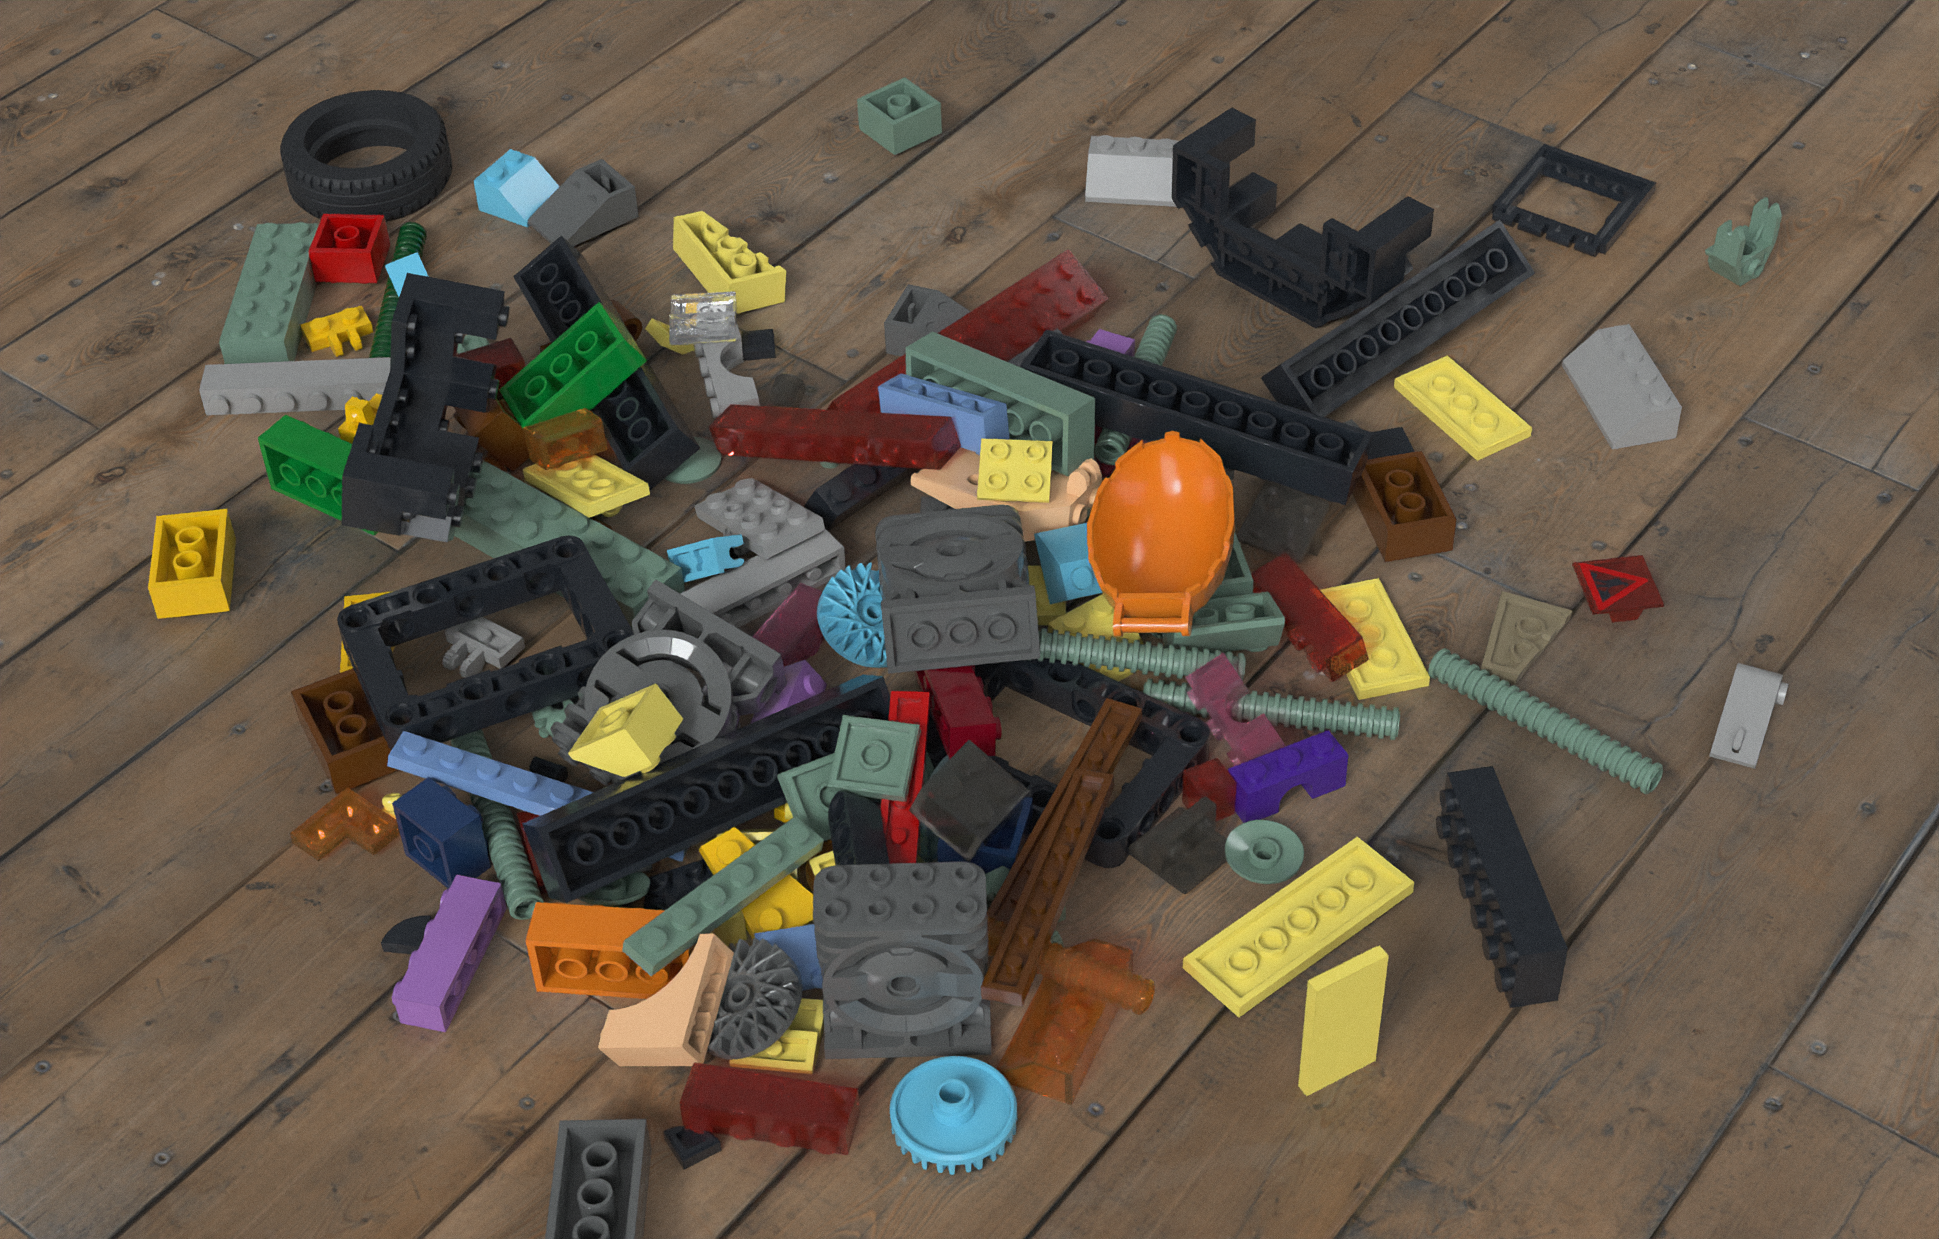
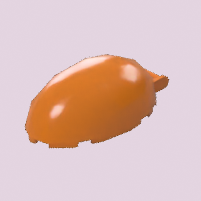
(1161, 534)

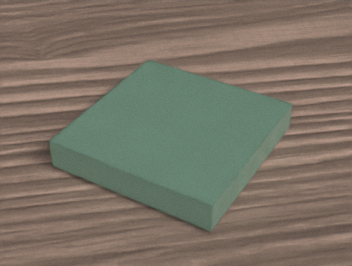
(874, 758)

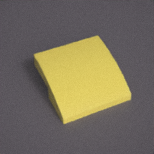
(796, 1048)

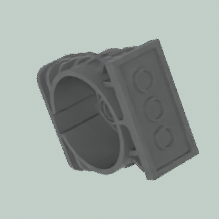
(955, 589)
(666, 640)
(903, 959)

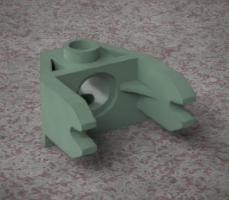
(1744, 252)

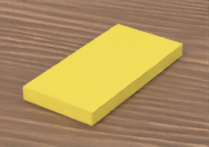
(1462, 407)
(588, 484)
(1392, 656)
(1342, 1020)

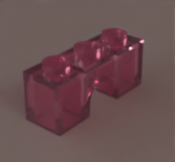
(1218, 689)

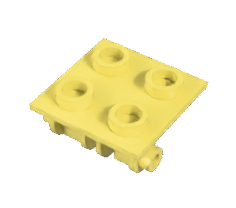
(1015, 470)

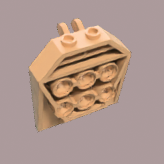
(1068, 503)

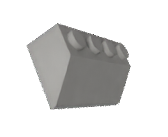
(1130, 171)
(1623, 388)

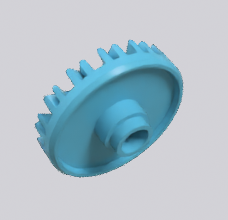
(852, 616)
(953, 1113)

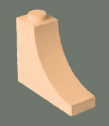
(678, 1019)

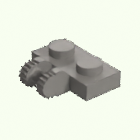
(484, 642)

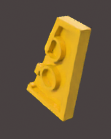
(778, 908)

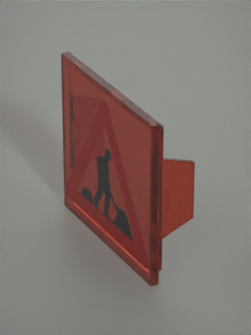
(1618, 587)

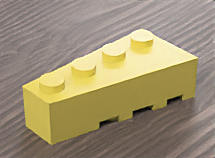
(726, 262)

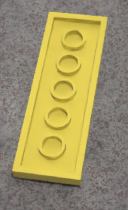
(1297, 926)

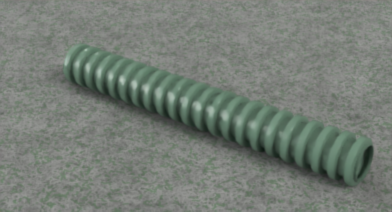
(1153, 349)
(1128, 655)
(1290, 711)
(1546, 721)
(503, 841)

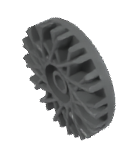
(757, 1000)

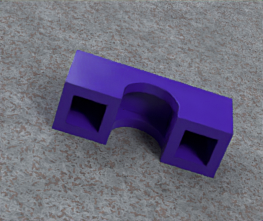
(1315, 763)

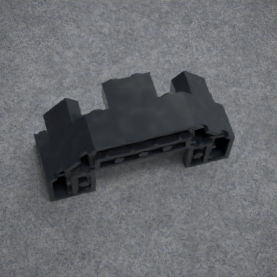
(1302, 270)
(407, 467)

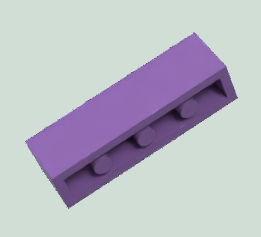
(449, 953)

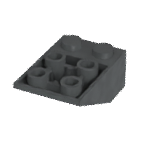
(586, 205)
(918, 314)

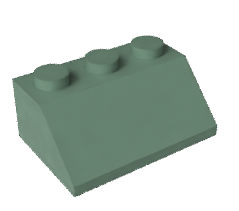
(1233, 625)

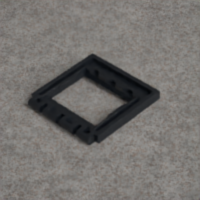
(1582, 173)

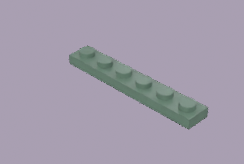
(722, 896)

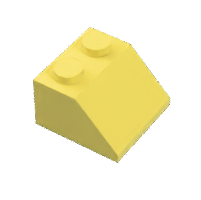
(1097, 619)
(629, 733)

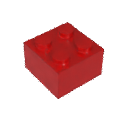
(349, 248)

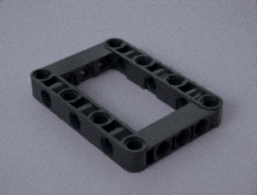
(465, 595)
(1165, 732)

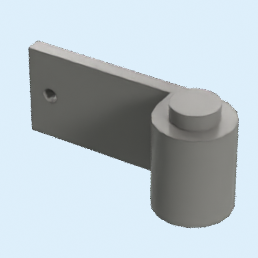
(1747, 714)

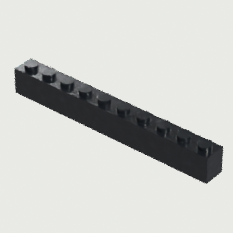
(864, 483)

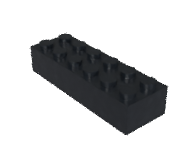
(1501, 888)

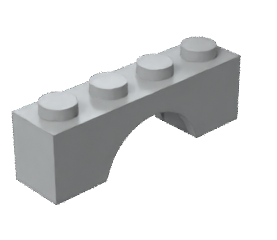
(720, 383)

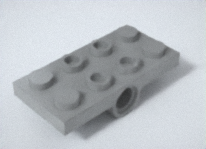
(762, 517)

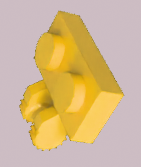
(336, 329)

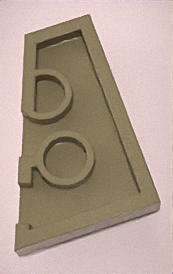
(1520, 635)

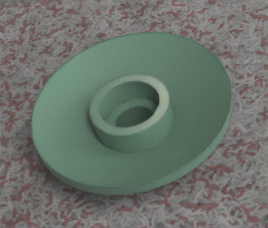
(699, 465)
(1264, 851)
(620, 891)

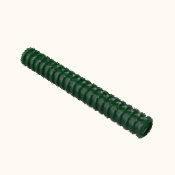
(409, 241)

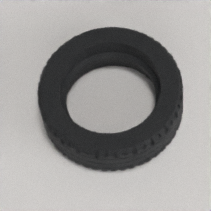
(360, 122)

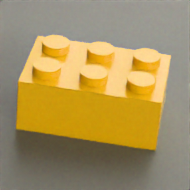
(192, 563)

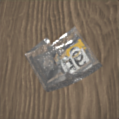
(703, 318)

